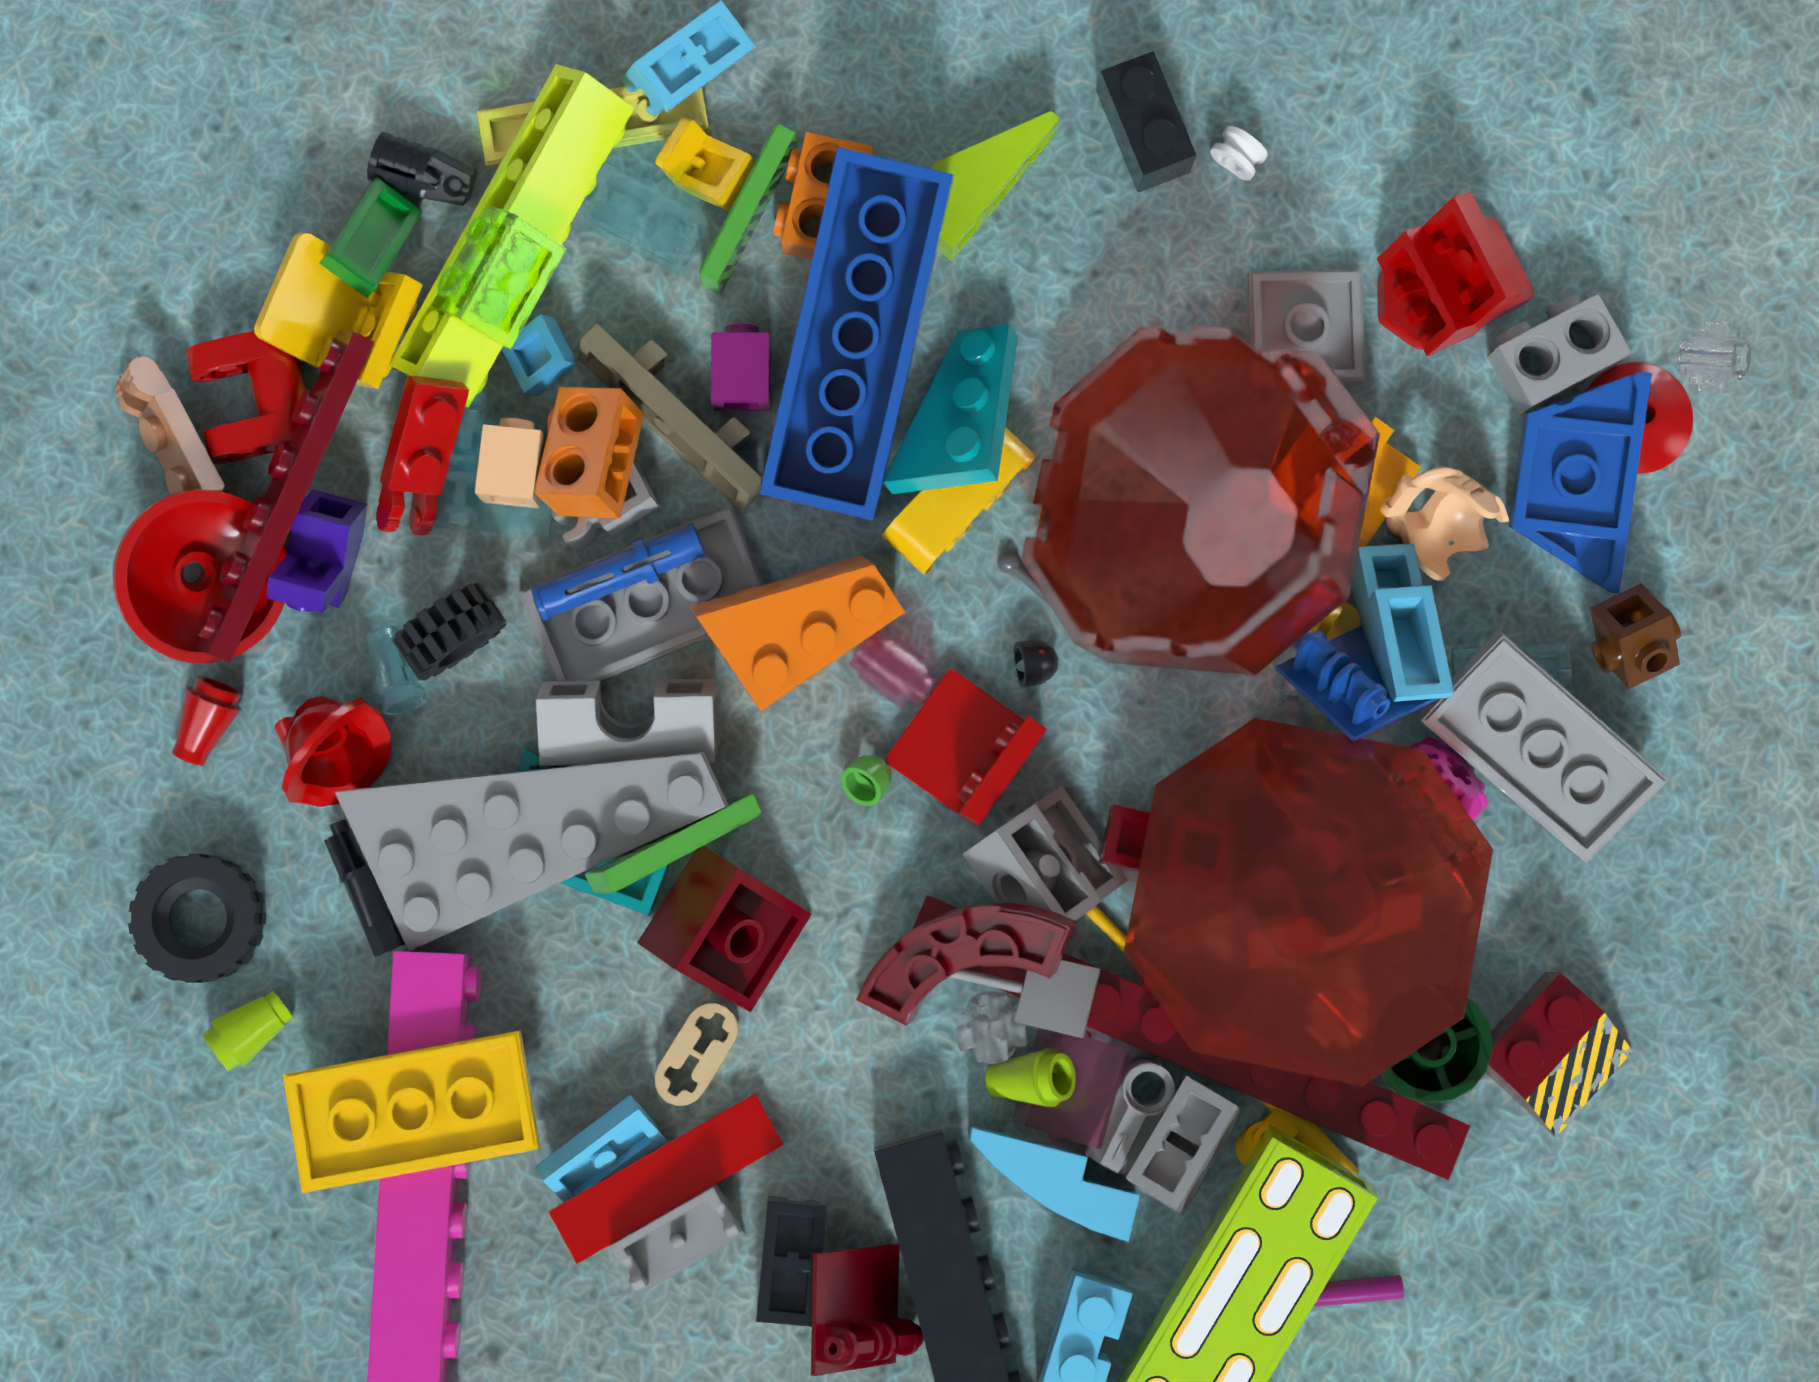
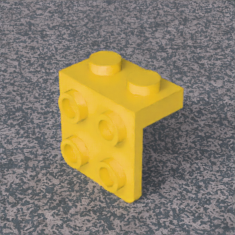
(314, 304)

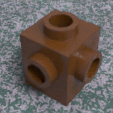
(1634, 636)

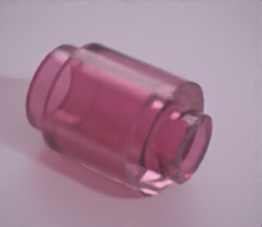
(894, 669)

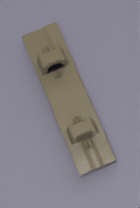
(707, 452)

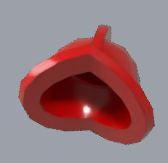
(320, 739)

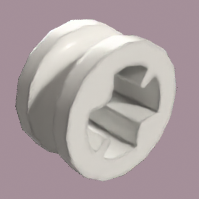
(1239, 152)

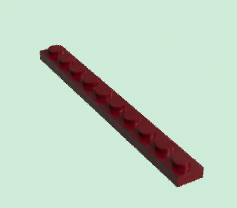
(1359, 1113)

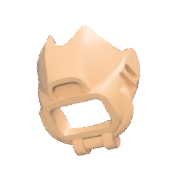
(1450, 514)

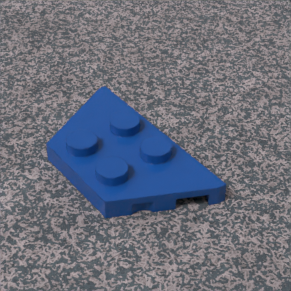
(1581, 476)

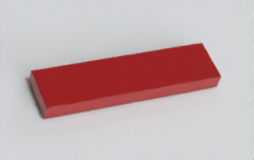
(665, 1178)

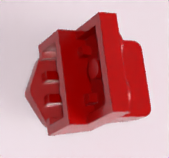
(1449, 278)

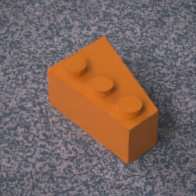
(797, 625)

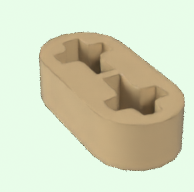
(685, 1045)

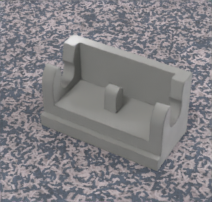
(677, 1239)

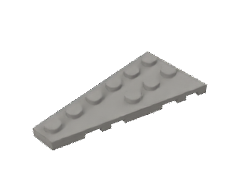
(493, 839)

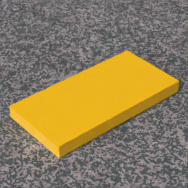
(411, 1111)

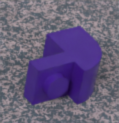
(320, 553)

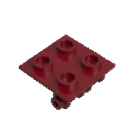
(858, 1310)

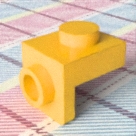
(704, 165)

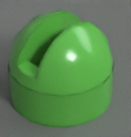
(866, 780)

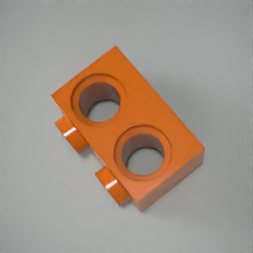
(808, 193)
(597, 454)

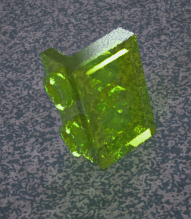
(498, 275)

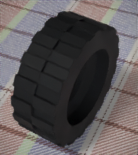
(153, 907)

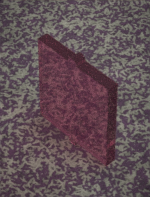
(1089, 1108)

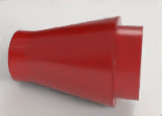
(205, 717)

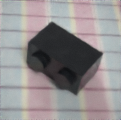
(1145, 121)

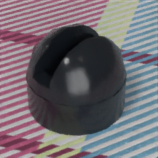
(1039, 662)

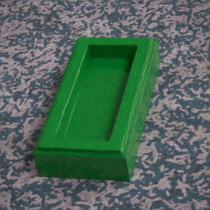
(371, 237)

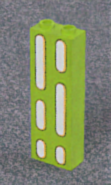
(1255, 1268)

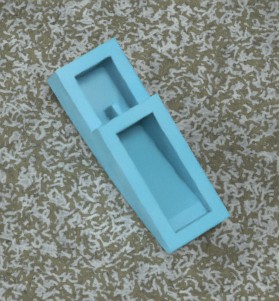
(1401, 623)
(1057, 1181)

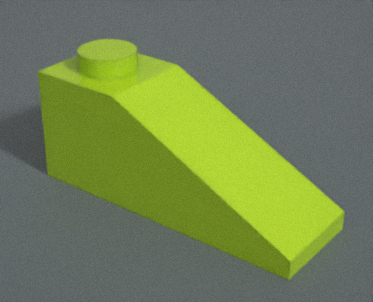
(986, 175)

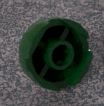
(1447, 1064)

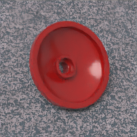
(151, 563)

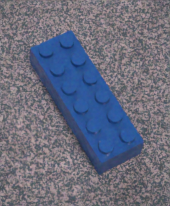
(856, 333)

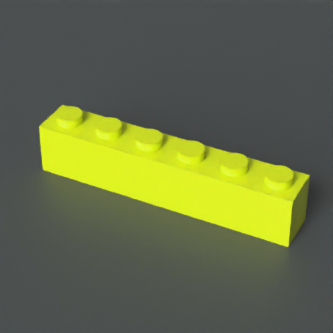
(542, 182)

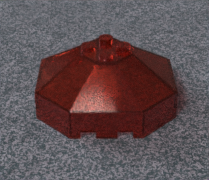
(1201, 501)
(1308, 902)

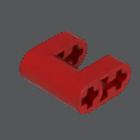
(276, 389)

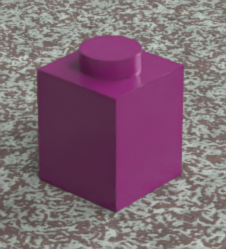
(741, 369)

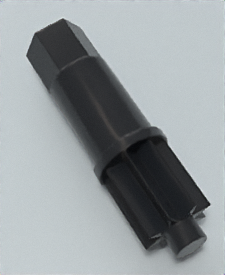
(363, 890)

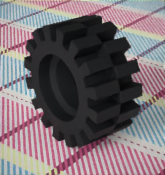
(449, 631)

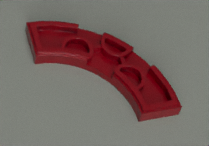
(960, 940)

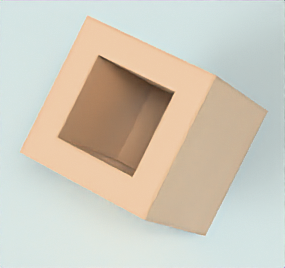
(510, 463)

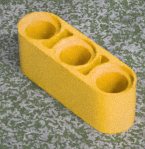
(944, 515)

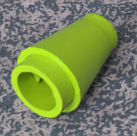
(246, 1030)
(1033, 1078)

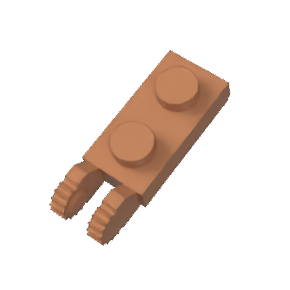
(166, 427)

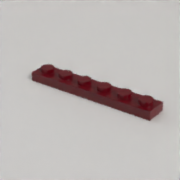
(292, 473)

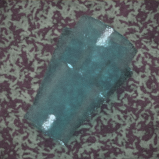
(392, 679)

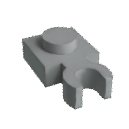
(637, 503)

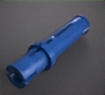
(554, 598)

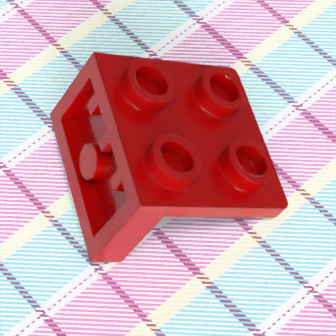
(964, 747)

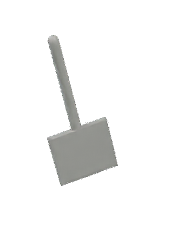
(1050, 1004)

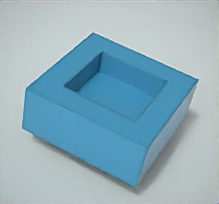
(539, 355)

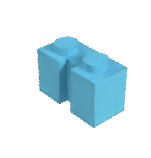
(1087, 1313)

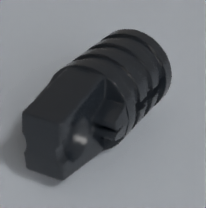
(420, 170)

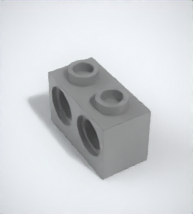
(1562, 362)
(1184, 1145)

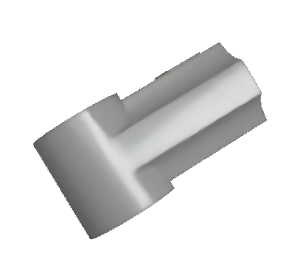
(1132, 1119)

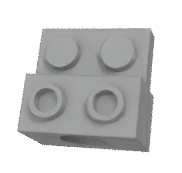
(1046, 860)

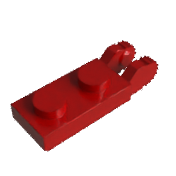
(420, 451)

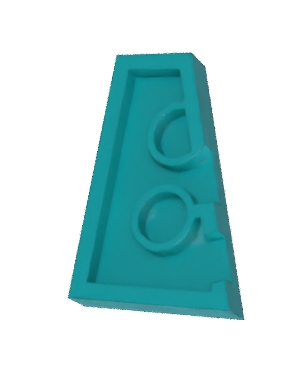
(962, 417)

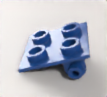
(1344, 682)

